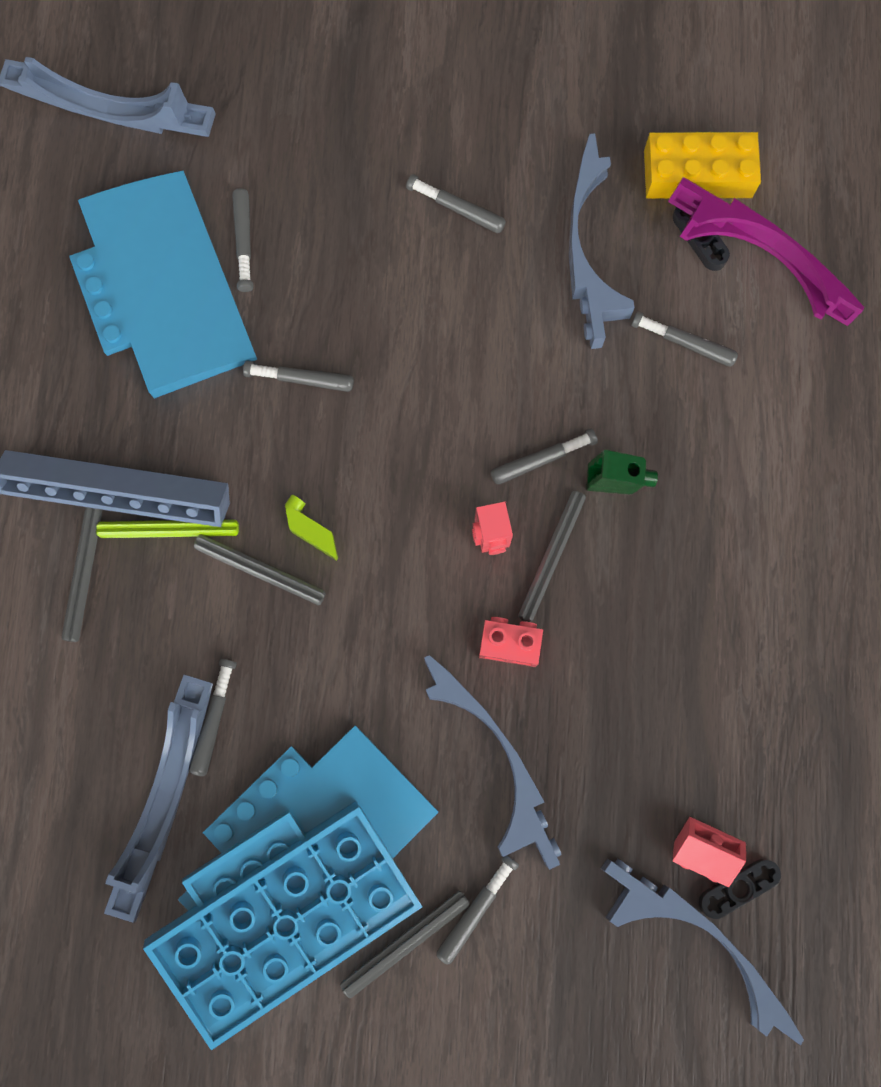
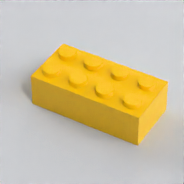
(715, 161)

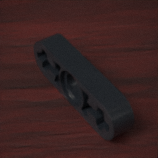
(704, 255)
(763, 886)

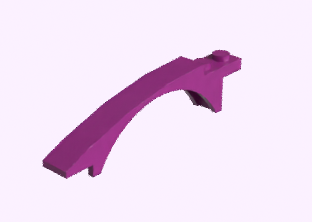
(716, 217)

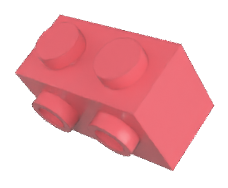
(492, 528)
(511, 642)
(709, 852)

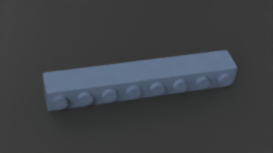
(113, 488)

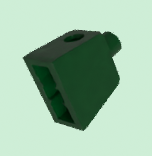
(619, 473)

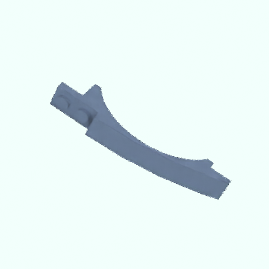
(154, 113)
(596, 297)
(525, 824)
(146, 846)
(640, 902)

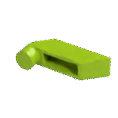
(308, 529)

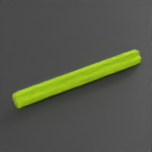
(175, 528)

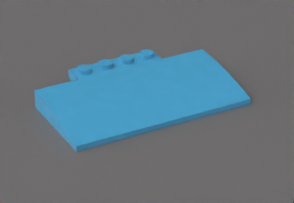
(159, 284)
(314, 794)
(277, 918)

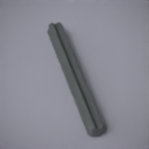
(552, 556)
(259, 569)
(81, 575)
(404, 944)

